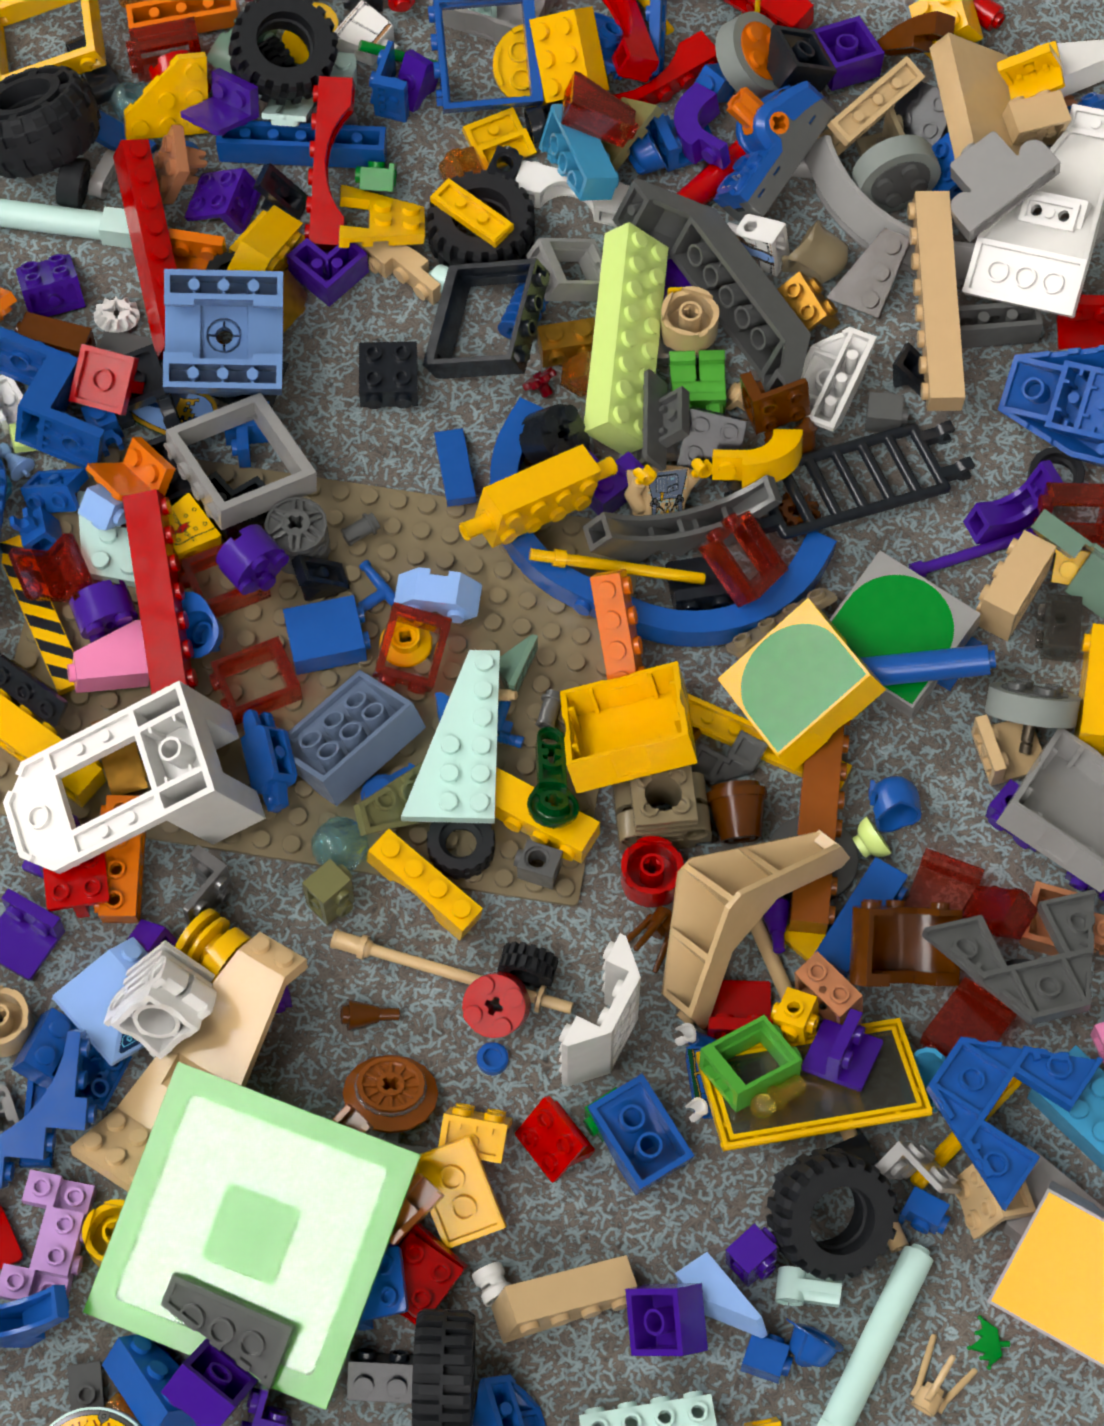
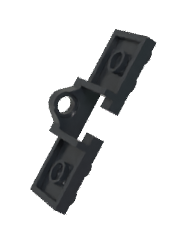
(151, 373)

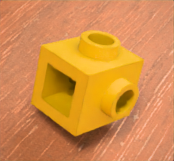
(796, 1015)

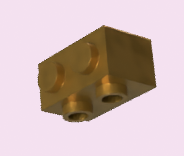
(564, 340)

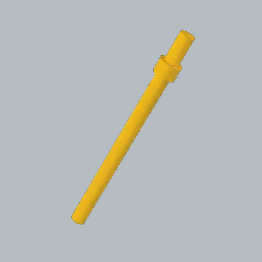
(561, 558)

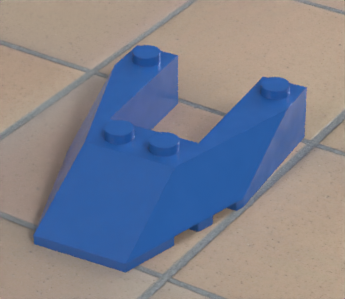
(1060, 399)

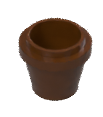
(738, 810)

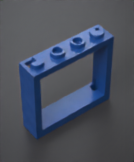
(441, 70)

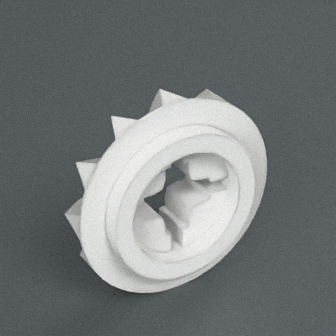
(126, 320)

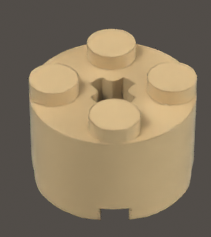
(689, 319)
(16, 1021)

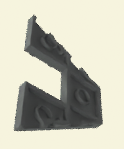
(1035, 988)

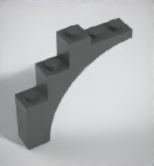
(678, 532)

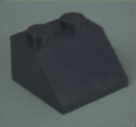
(798, 57)

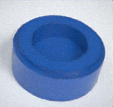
(492, 1058)

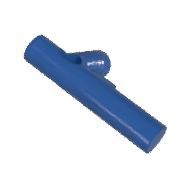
(505, 727)

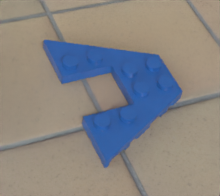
(973, 1082)

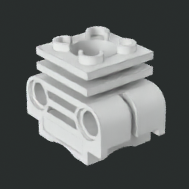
(162, 1000)

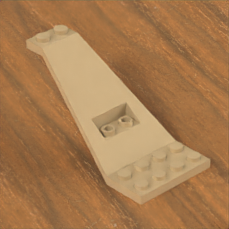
(224, 1046)

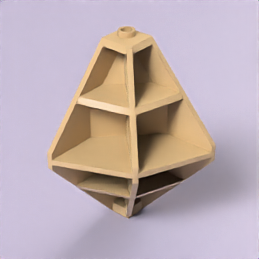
(722, 900)

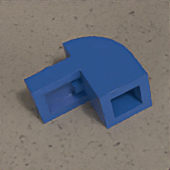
(241, 438)

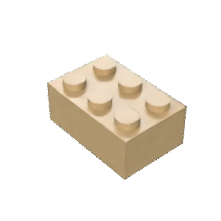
(1014, 584)

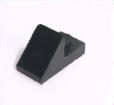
(280, 192)
(907, 369)
(319, 577)

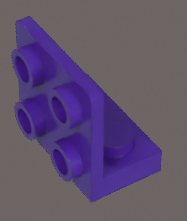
(232, 104)
(224, 196)
(50, 286)
(26, 935)

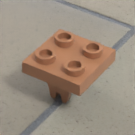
(176, 164)

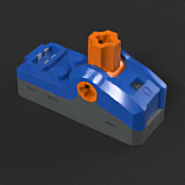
(776, 138)

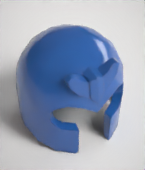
(894, 803)

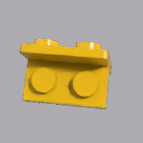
(1033, 71)

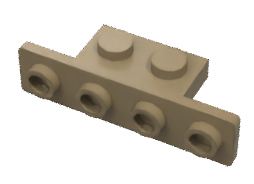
(745, 641)

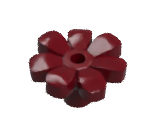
(540, 382)

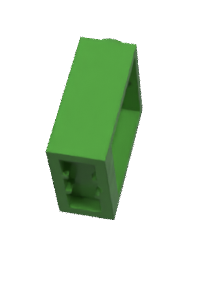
(715, 1066)

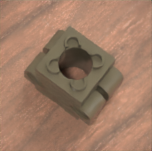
(682, 825)

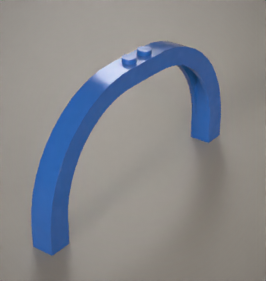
(656, 622)

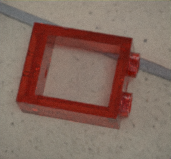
(157, 38)
(1076, 495)
(758, 549)
(222, 603)
(422, 620)
(246, 659)

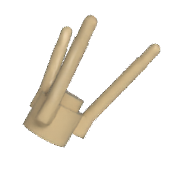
(929, 1397)

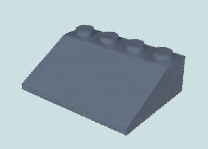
(352, 736)

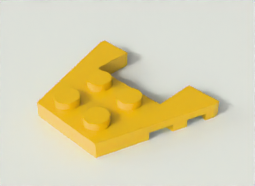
(388, 219)

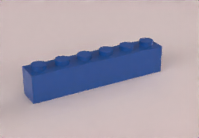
(288, 145)

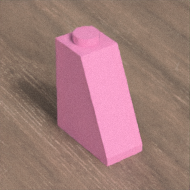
(111, 662)

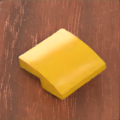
(496, 130)

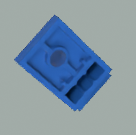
(42, 409)

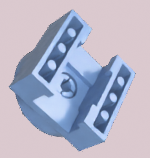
(216, 301)

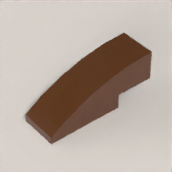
(917, 34)

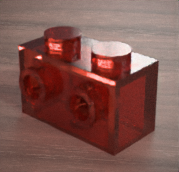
(1004, 910)

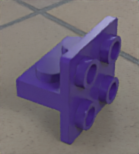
(843, 1052)
(258, 1416)

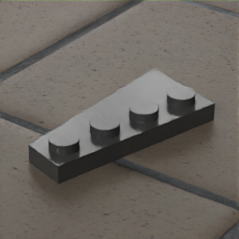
(239, 1329)

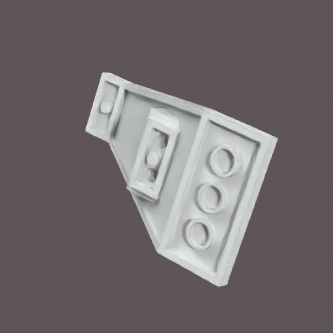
(1040, 258)

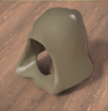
(818, 255)

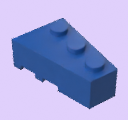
(140, 1374)

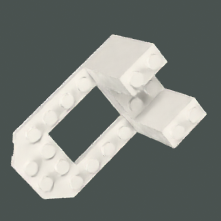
(178, 747)

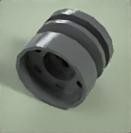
(298, 529)

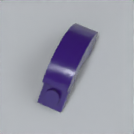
(691, 115)
(1013, 512)

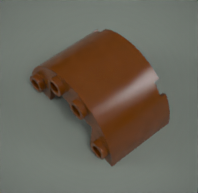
(891, 948)

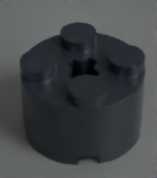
(552, 432)

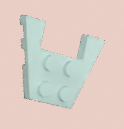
(106, 551)

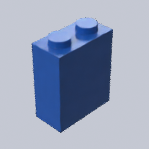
(326, 634)

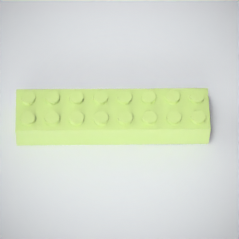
(625, 336)

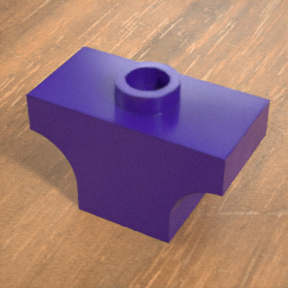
(419, 76)

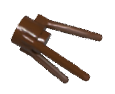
(657, 926)

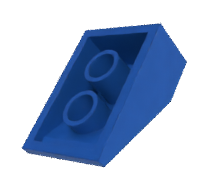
(640, 1134)

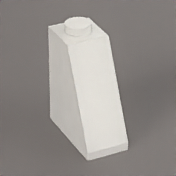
(1081, 64)

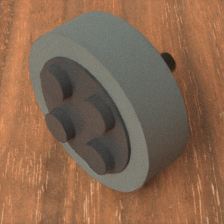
(895, 170)
(1032, 706)

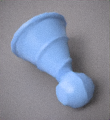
(18, 465)

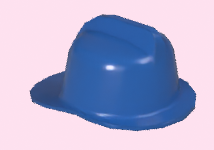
(645, 155)
(204, 628)
(812, 1346)

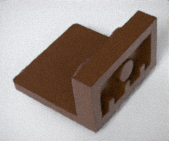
(774, 407)

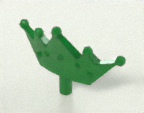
(989, 1343)

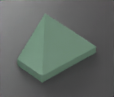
(516, 662)

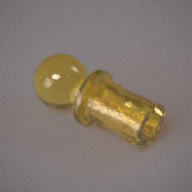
(777, 1097)

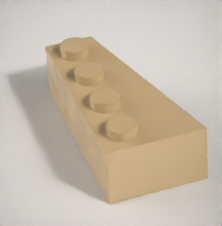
(562, 1298)

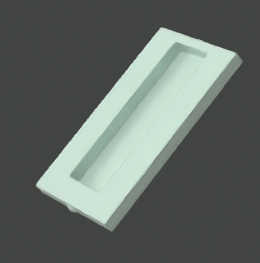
(289, 114)

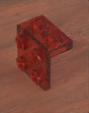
(53, 573)

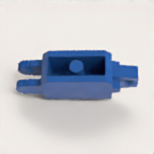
(268, 759)

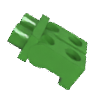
(710, 390)

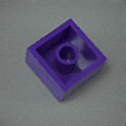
(852, 52)
(666, 1319)
(209, 1386)

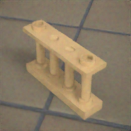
(872, 104)

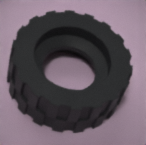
(460, 866)

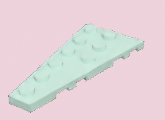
(460, 764)

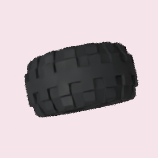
(45, 120)

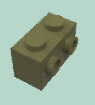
(329, 891)

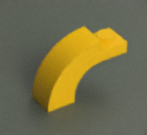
(775, 459)

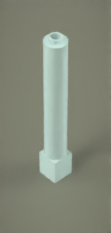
(106, 226)
(878, 1337)

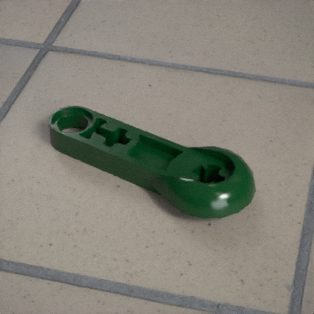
(551, 783)

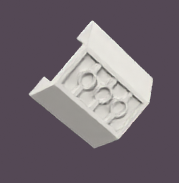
(593, 1049)

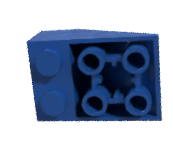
(44, 1052)

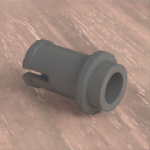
(360, 529)
(549, 709)

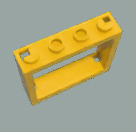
(79, 60)

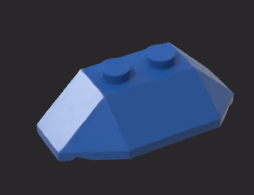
(505, 1404)

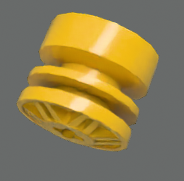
(211, 941)

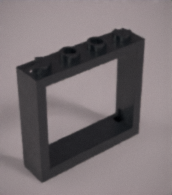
(451, 311)

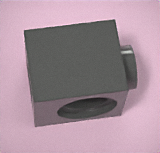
(544, 875)

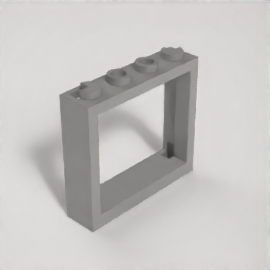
(256, 502)

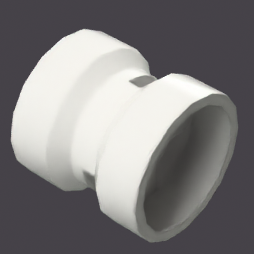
(491, 1281)

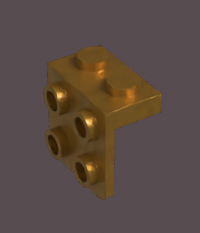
(808, 303)

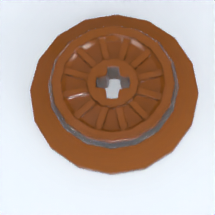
(391, 1109)

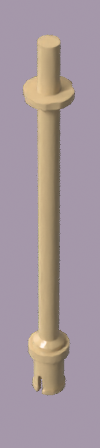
(364, 947)

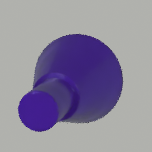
(776, 922)

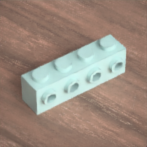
(690, 1410)

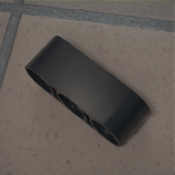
(101, 80)

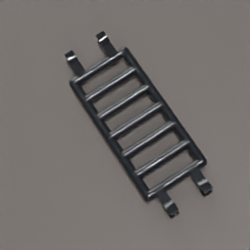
(921, 439)

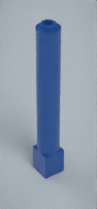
(932, 665)

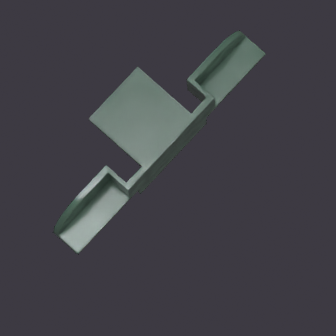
(1090, 577)

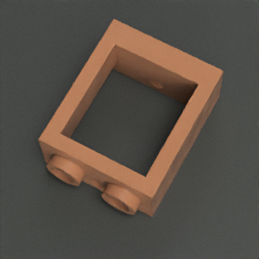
(830, 987)

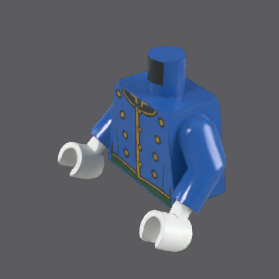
(696, 1041)

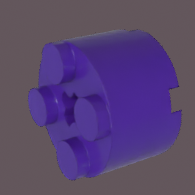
(251, 560)
(103, 609)

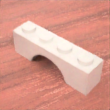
(546, 183)

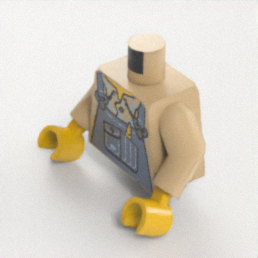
(663, 491)

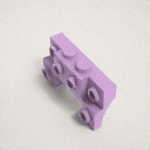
(59, 1239)

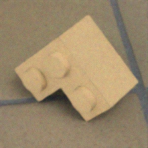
(1037, 117)

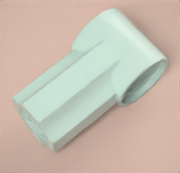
(802, 1287)

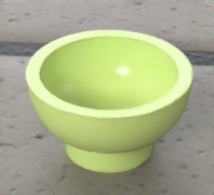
(870, 840)

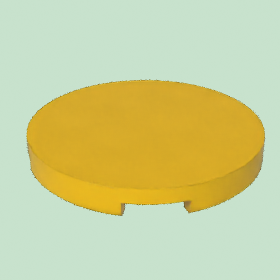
(510, 65)

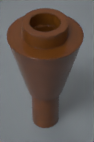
(360, 1014)

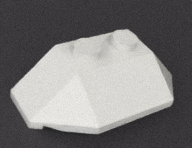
(834, 374)

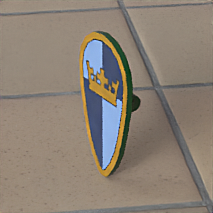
(188, 407)

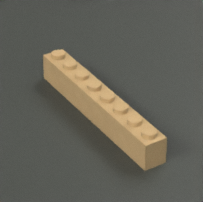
(937, 301)

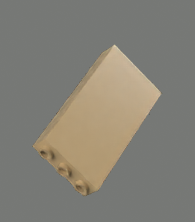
(971, 91)

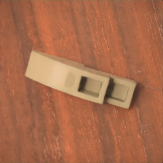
(406, 266)

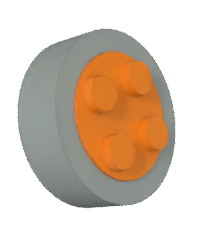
(744, 52)

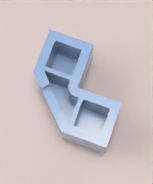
(450, 595)

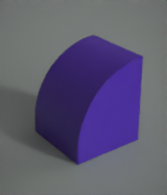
(151, 935)

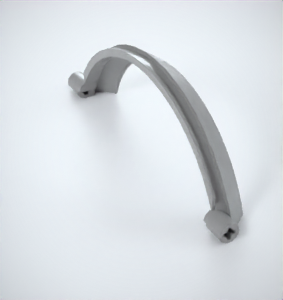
(859, 215)

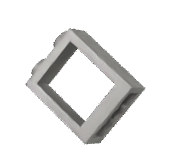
(585, 252)

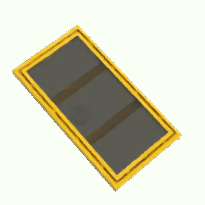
(889, 1095)

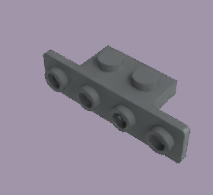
(663, 418)

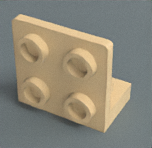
(999, 750)
(981, 1207)

